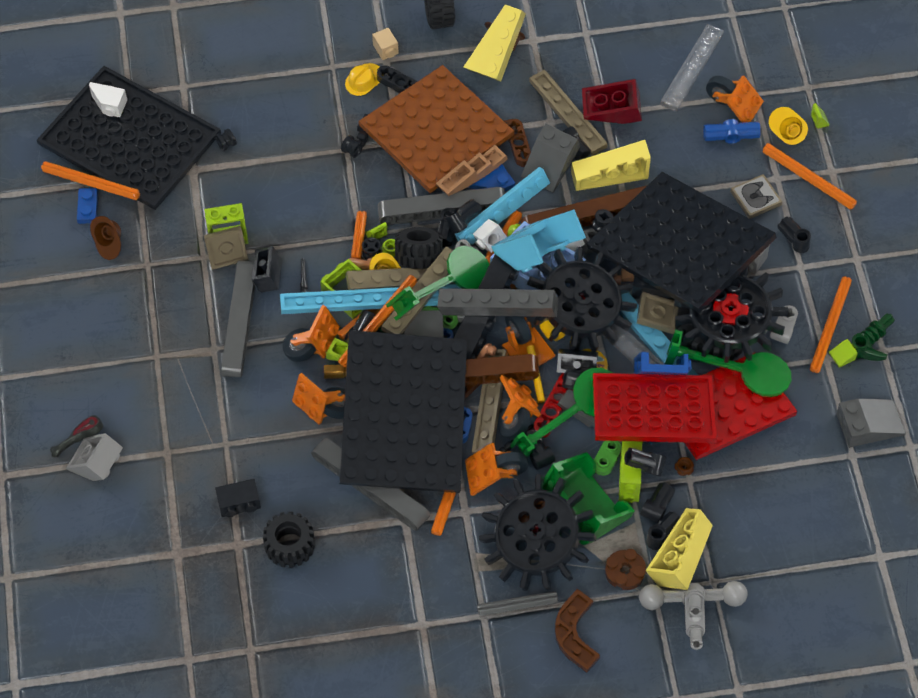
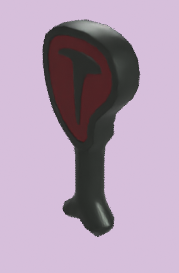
(87, 428)

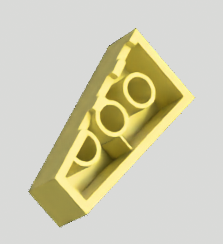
(496, 46)
(612, 167)
(681, 551)

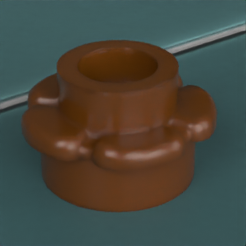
(684, 461)

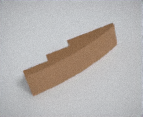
(472, 171)

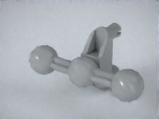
(732, 593)

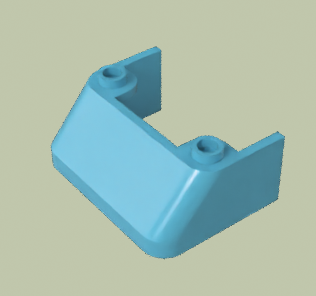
(532, 242)

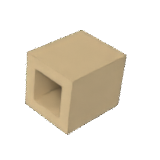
(385, 44)

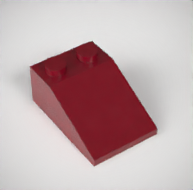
(612, 102)

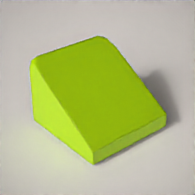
(819, 117)
(378, 231)
(336, 349)
(843, 353)

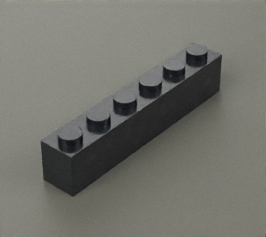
(475, 328)

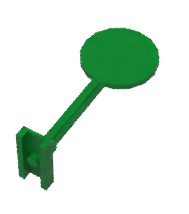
(465, 269)
(762, 375)
(584, 402)

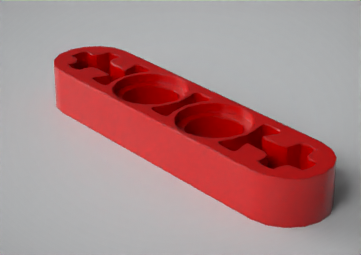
(551, 403)

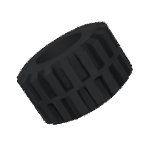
(440, 13)
(418, 247)
(293, 553)

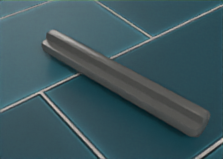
(517, 603)

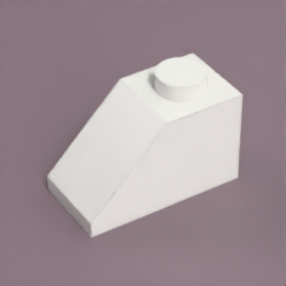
(109, 98)

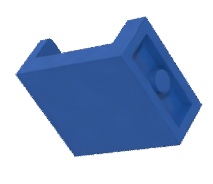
(642, 366)

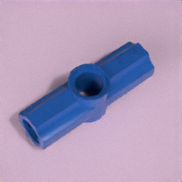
(731, 131)

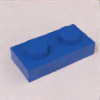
(87, 205)

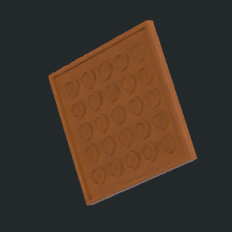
(435, 127)

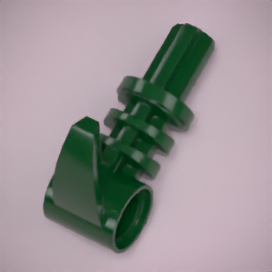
(869, 336)

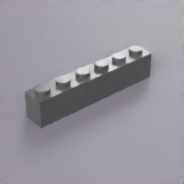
(498, 302)

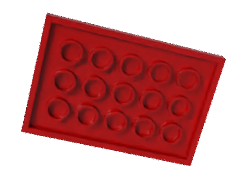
(654, 408)
(740, 411)

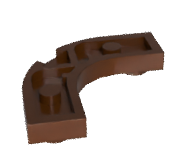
(567, 635)

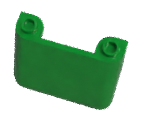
(578, 475)

